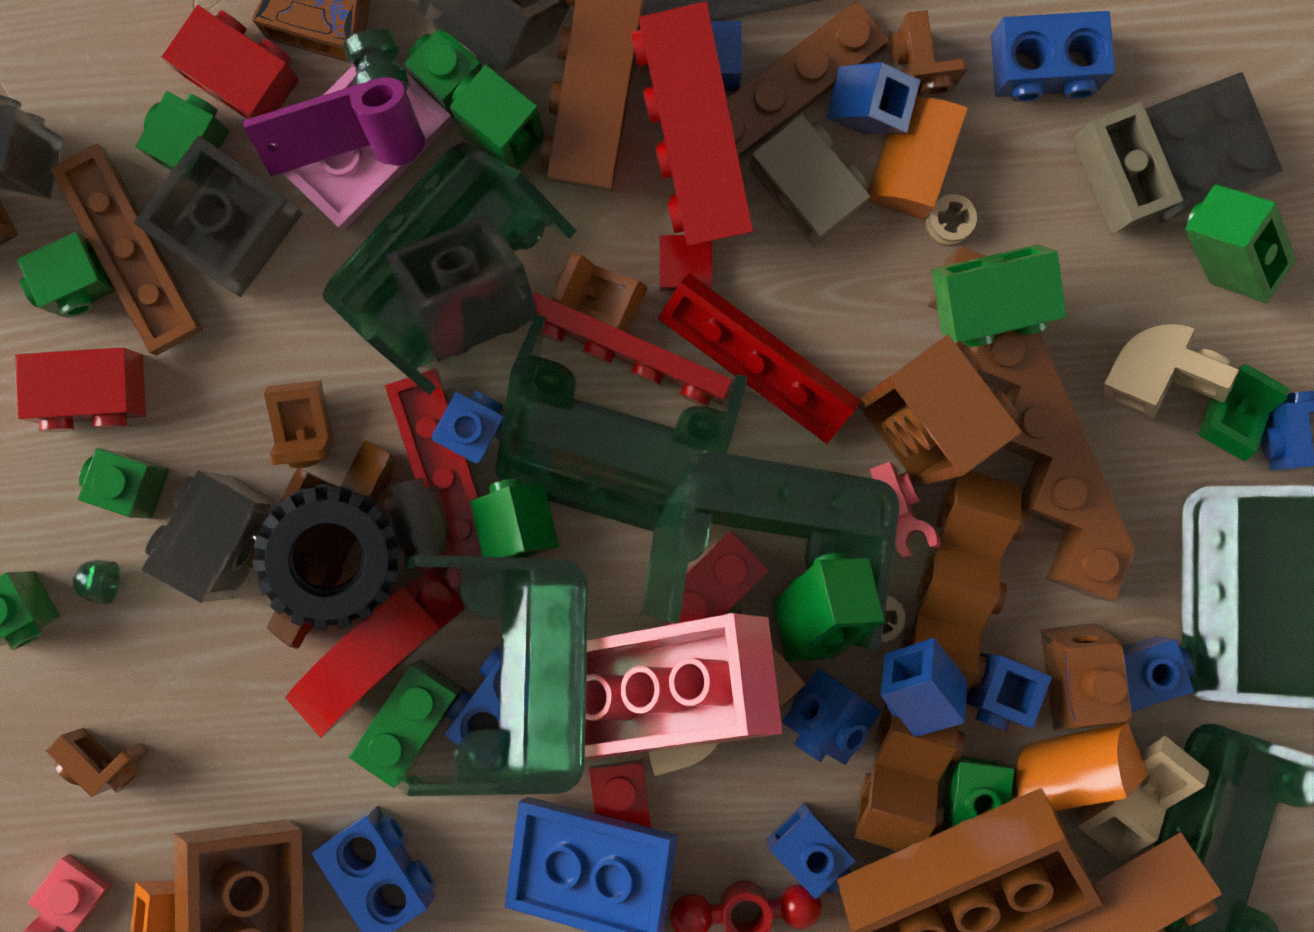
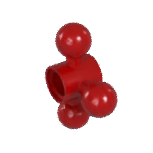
(795, 907)

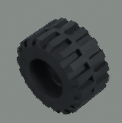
(316, 603)

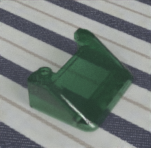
(1250, 594)

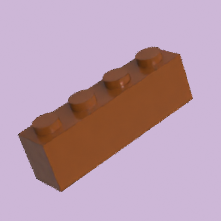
(592, 94)
(1151, 892)

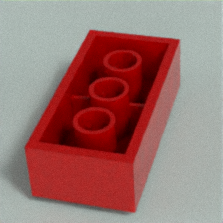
(695, 123)

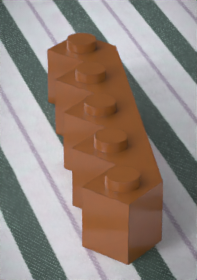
(1065, 478)
(955, 600)

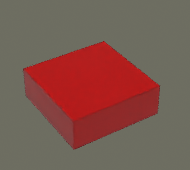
(679, 260)

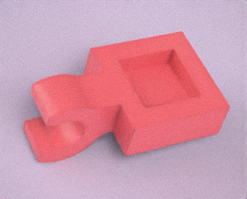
(907, 519)
(67, 897)

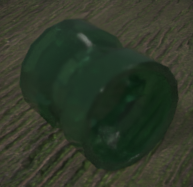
(374, 56)

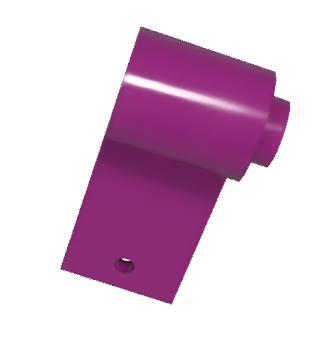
(338, 123)

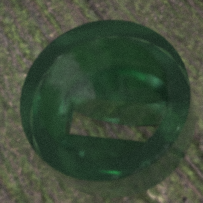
(97, 581)

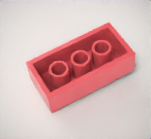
(681, 686)

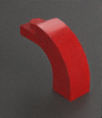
(374, 651)

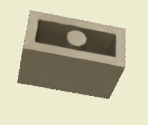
(1127, 168)
(809, 179)

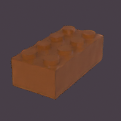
(940, 413)
(984, 875)
(239, 879)

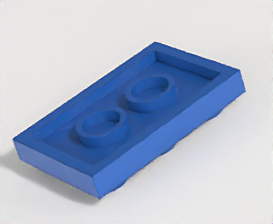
(589, 869)

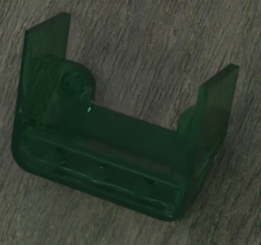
(452, 192)
(595, 454)
(773, 497)
(541, 678)
(1233, 817)

